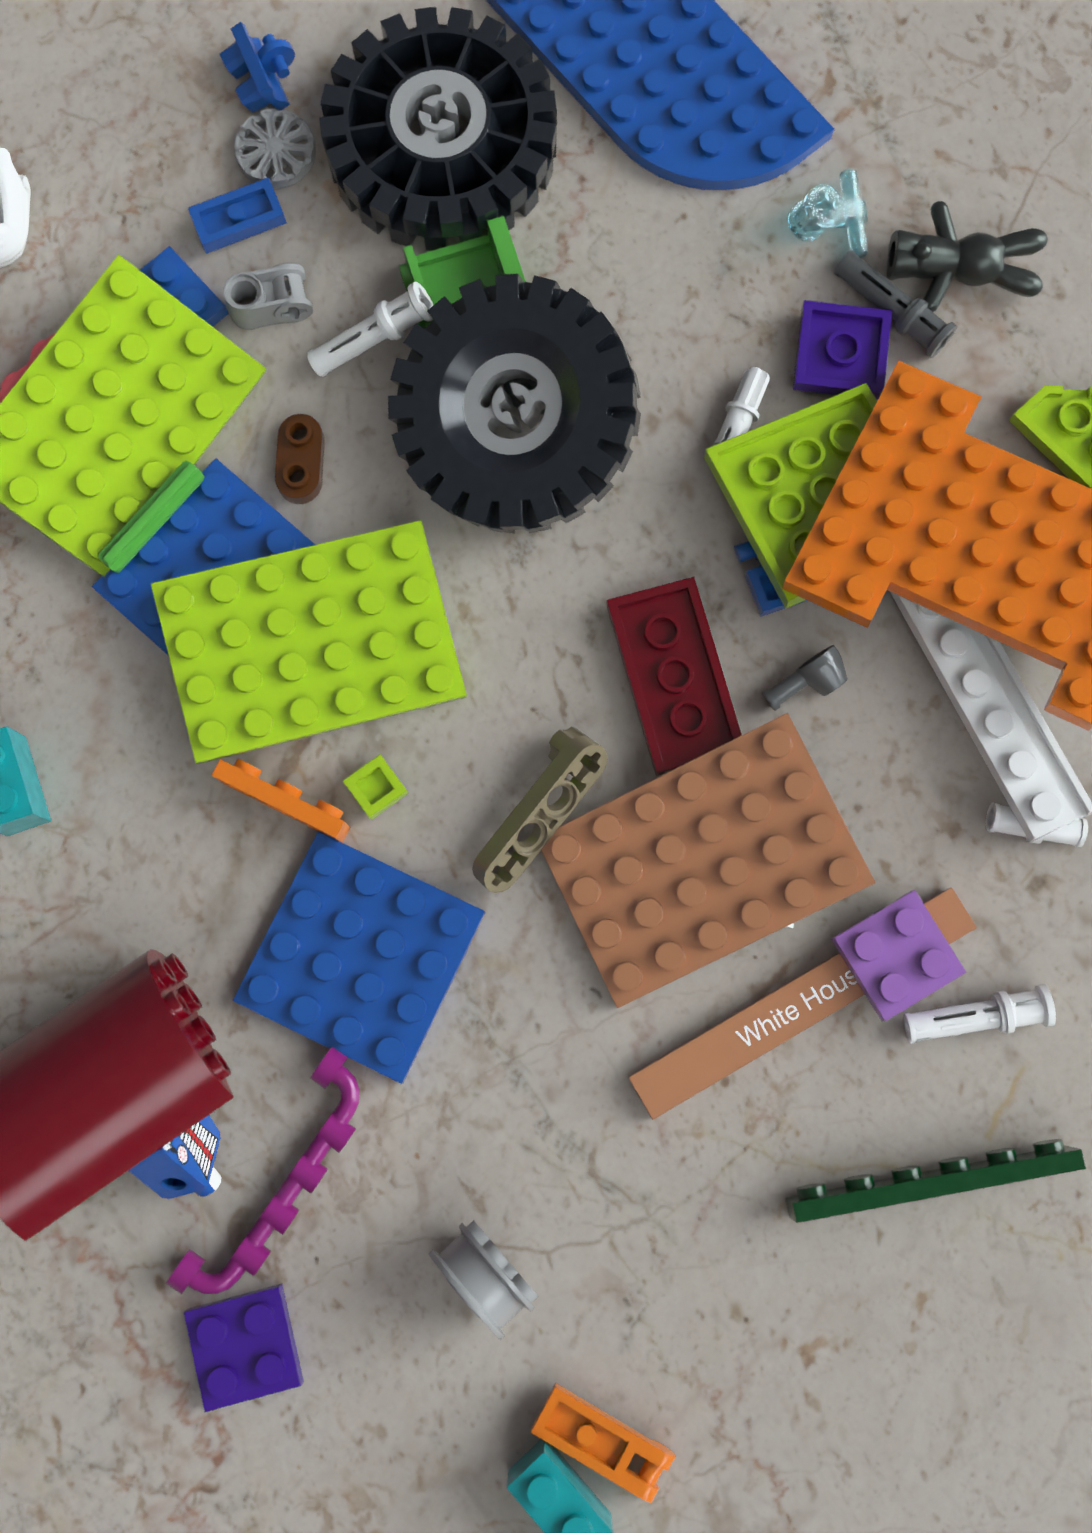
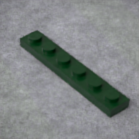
(953, 1177)

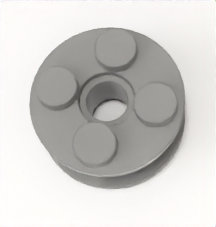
(484, 1278)

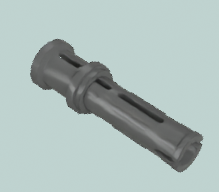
(910, 315)

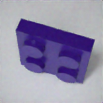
(841, 348)
(243, 1347)

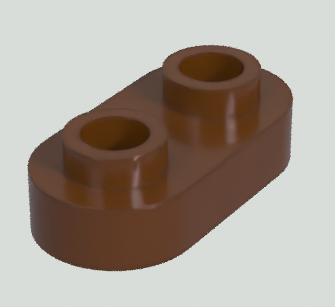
(299, 456)

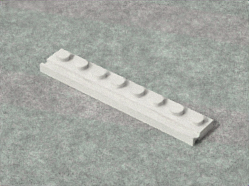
(1001, 721)

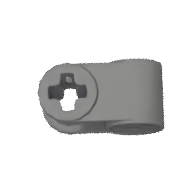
(270, 294)

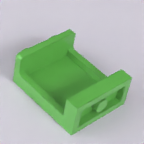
(456, 265)

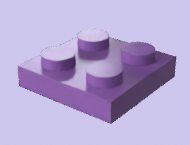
(898, 955)

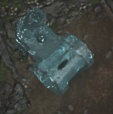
(826, 208)

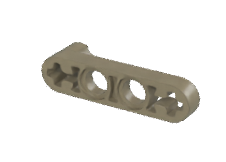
(570, 754)

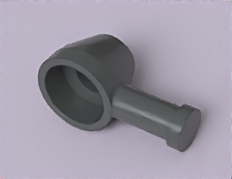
(821, 672)

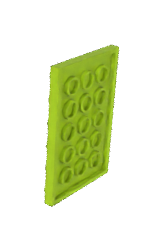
(115, 410)
(308, 641)

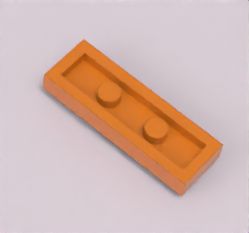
(282, 798)

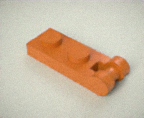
(601, 1442)

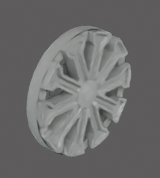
(275, 148)

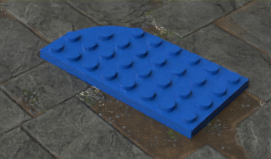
(674, 87)

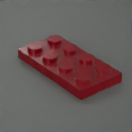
(673, 673)

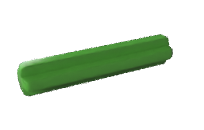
(151, 517)

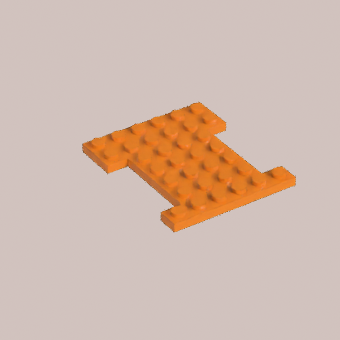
(957, 534)

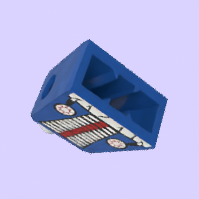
(184, 1163)

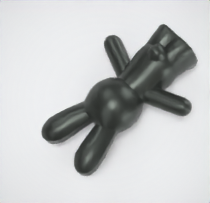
(971, 260)

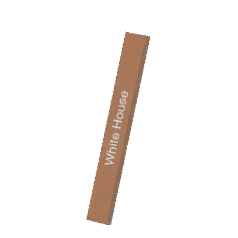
(769, 1022)

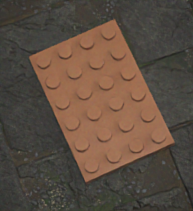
(705, 860)

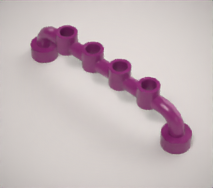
(280, 1211)

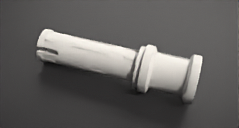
(388, 321)
(1001, 1012)

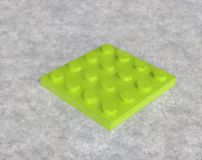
(784, 475)

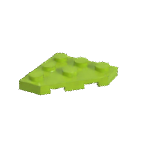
(1061, 428)

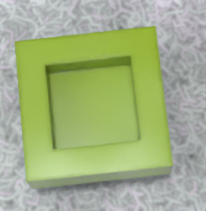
(375, 787)

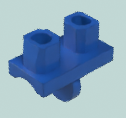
(263, 63)

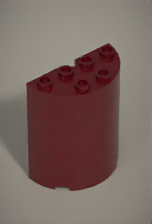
(103, 1089)

